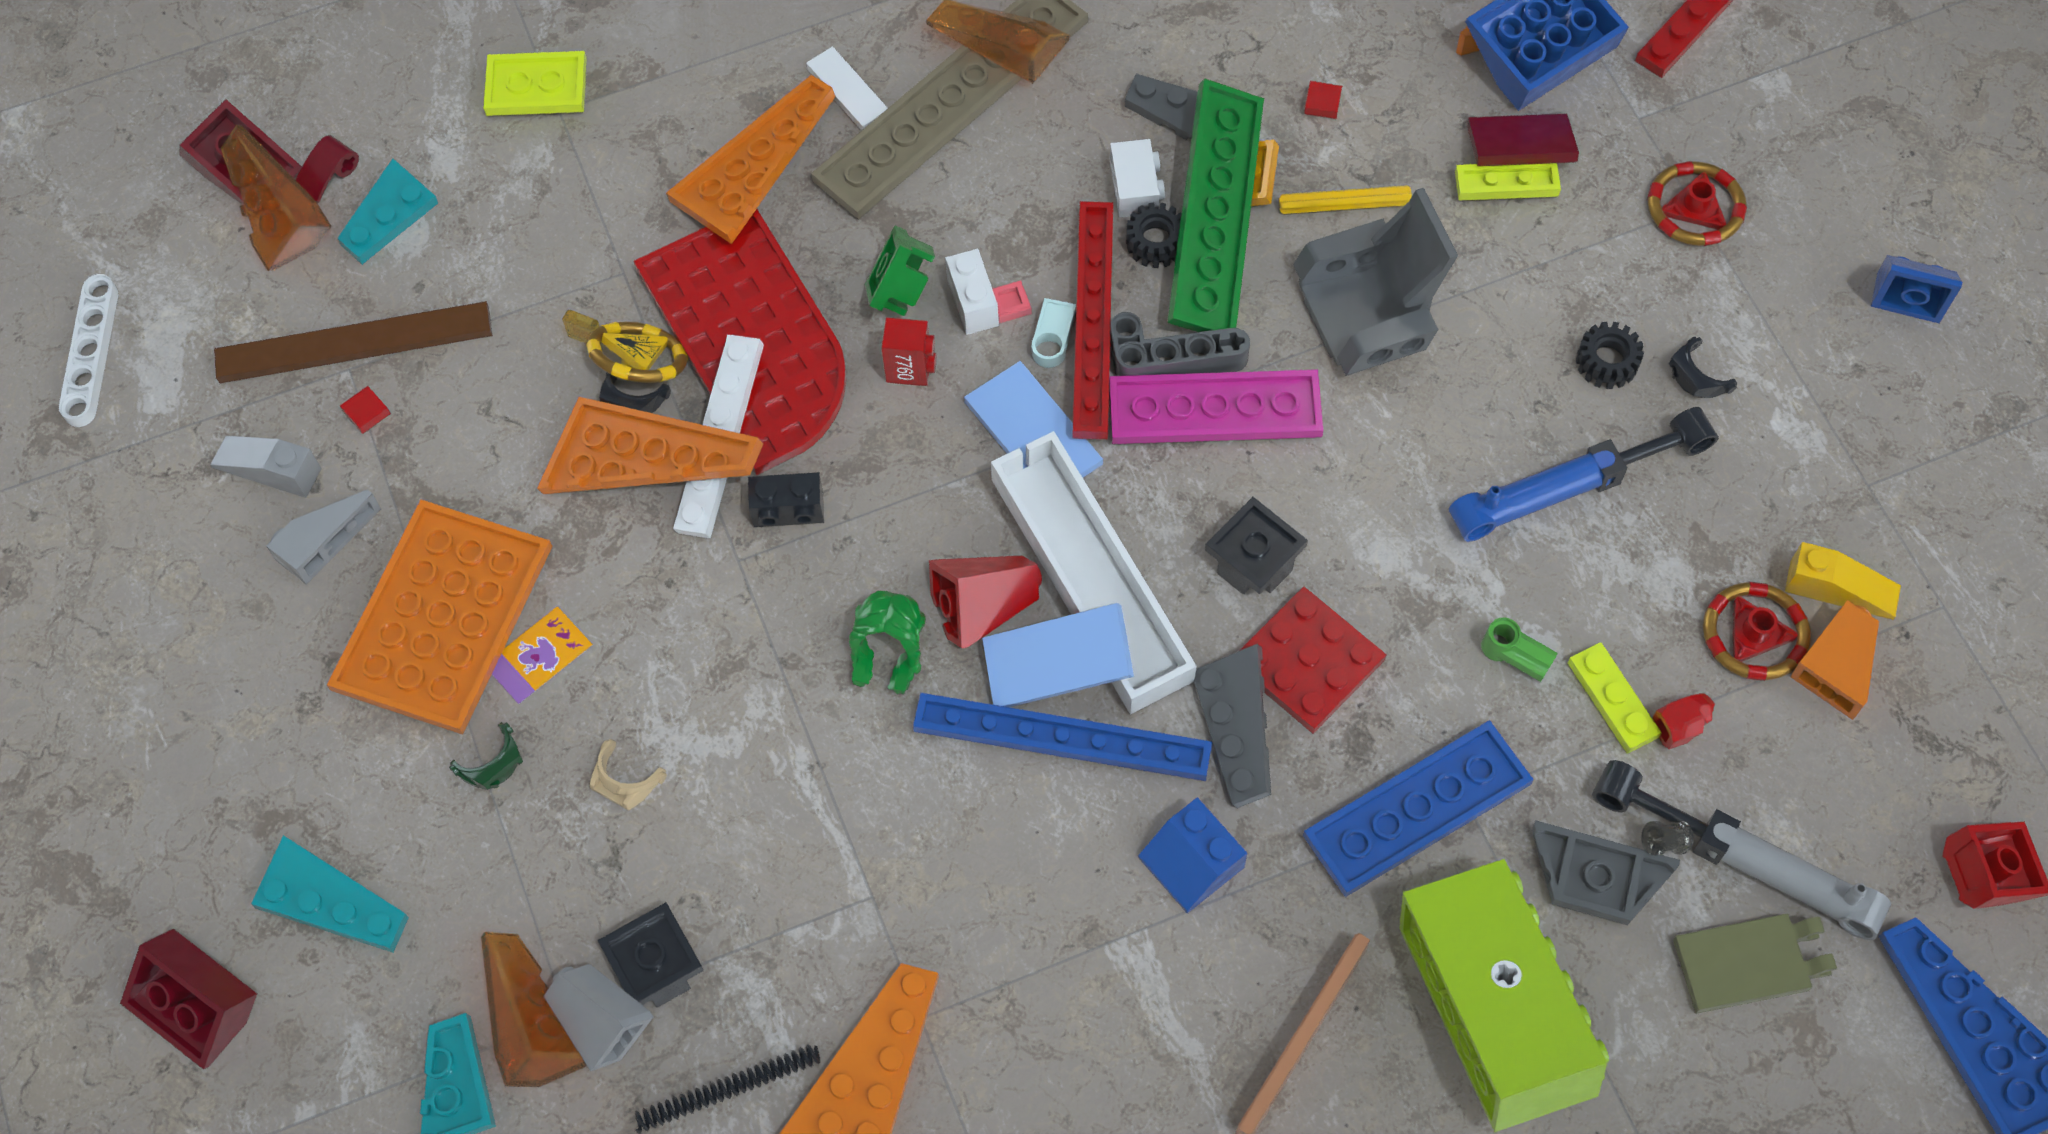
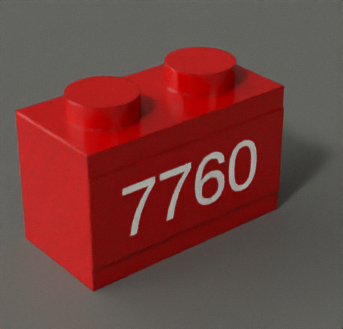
(908, 351)

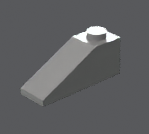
(268, 463)
(317, 537)

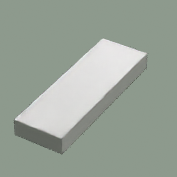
(849, 89)

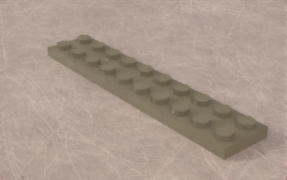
(928, 116)

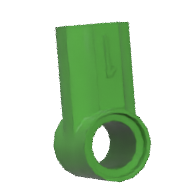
(1520, 651)

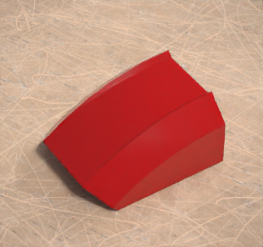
(1995, 864)

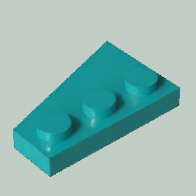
(386, 212)
(455, 1081)

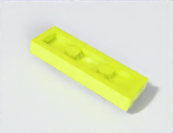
(1507, 181)
(1614, 697)

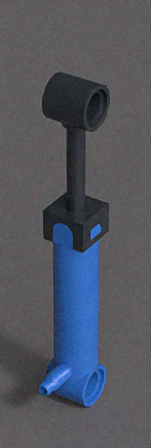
(1597, 469)

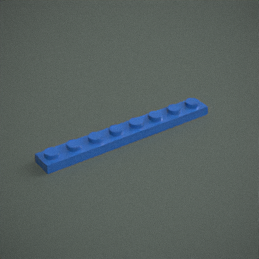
(1062, 736)

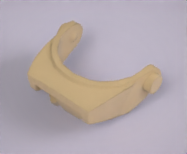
(621, 793)

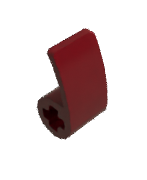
(324, 160)

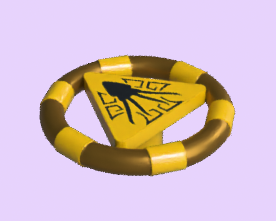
(636, 351)

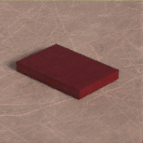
(1522, 139)

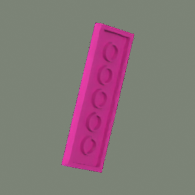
(1215, 406)

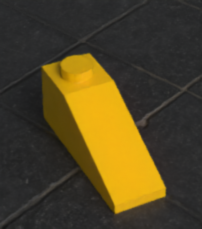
(1836, 578)

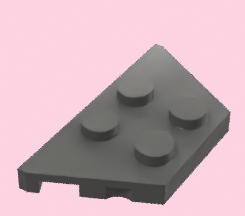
(1598, 873)

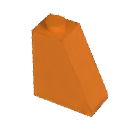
(1842, 660)

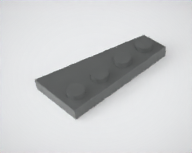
(1163, 104)
(1236, 719)

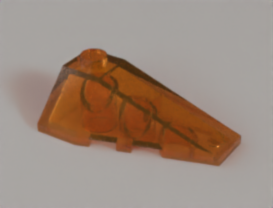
(1005, 38)
(279, 209)

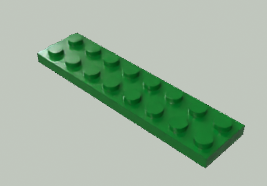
(1216, 208)

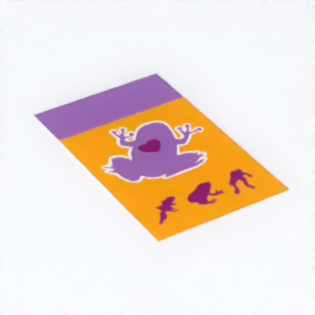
(539, 654)

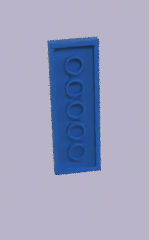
(1417, 808)

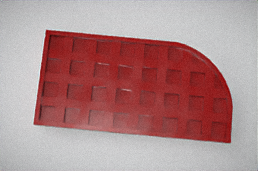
(753, 292)

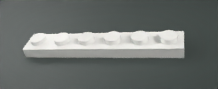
(726, 412)

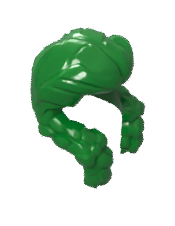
(898, 617)

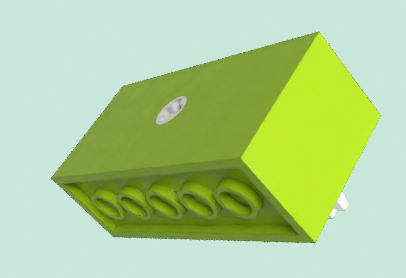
(1502, 995)

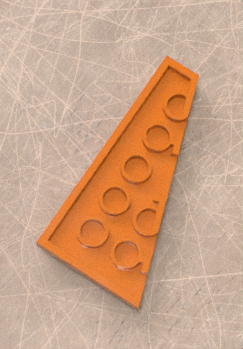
(740, 174)
(631, 447)
(871, 1070)

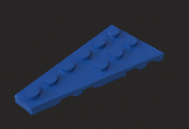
(1985, 1036)

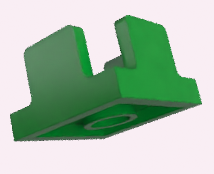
(896, 275)

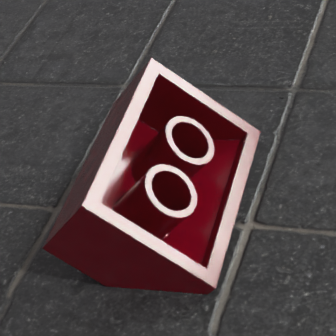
(187, 997)

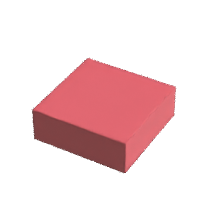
(1012, 301)

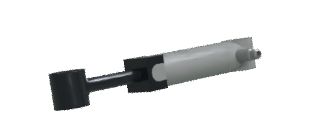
(1721, 839)

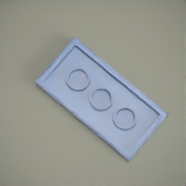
(1021, 411)
(1058, 656)

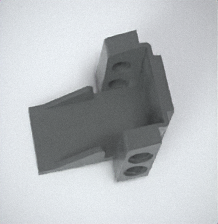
(1377, 285)

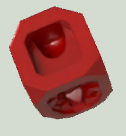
(1683, 719)

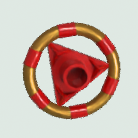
(1697, 204)
(1756, 630)

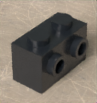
(786, 499)

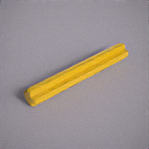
(1344, 199)

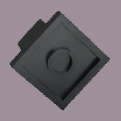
(1255, 548)
(652, 957)

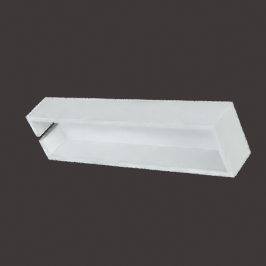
(1091, 564)

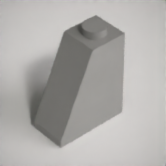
(596, 1014)

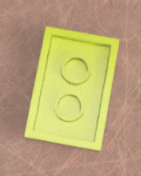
(535, 83)

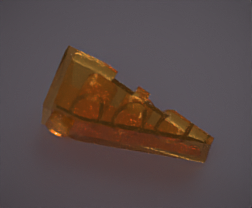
(525, 1031)

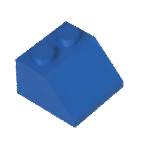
(1915, 288)
(1193, 855)

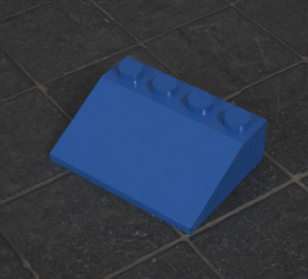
(1543, 42)

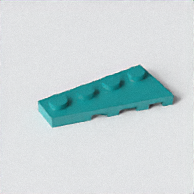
(322, 897)

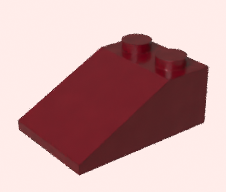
(204, 146)

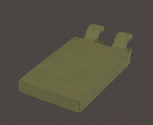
(1750, 961)

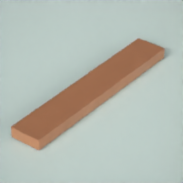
(1303, 1035)

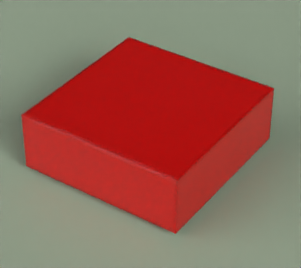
(1323, 99)
(365, 409)

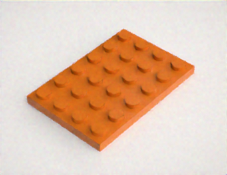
(440, 616)

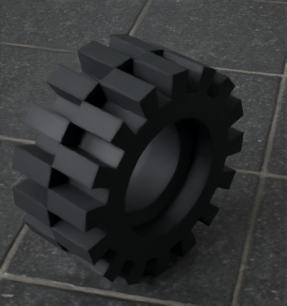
(1150, 219)
(1612, 338)

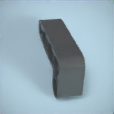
(1230, 343)

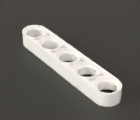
(93, 363)

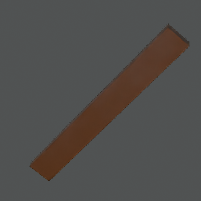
(352, 342)

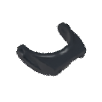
(1692, 379)
(645, 403)

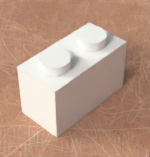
(1135, 176)
(972, 291)

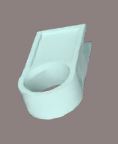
(1053, 326)

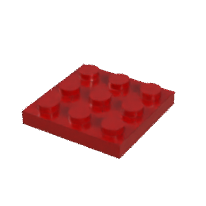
(1313, 659)

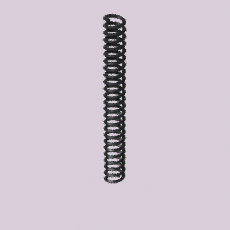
(722, 1090)

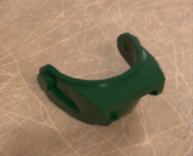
(495, 771)

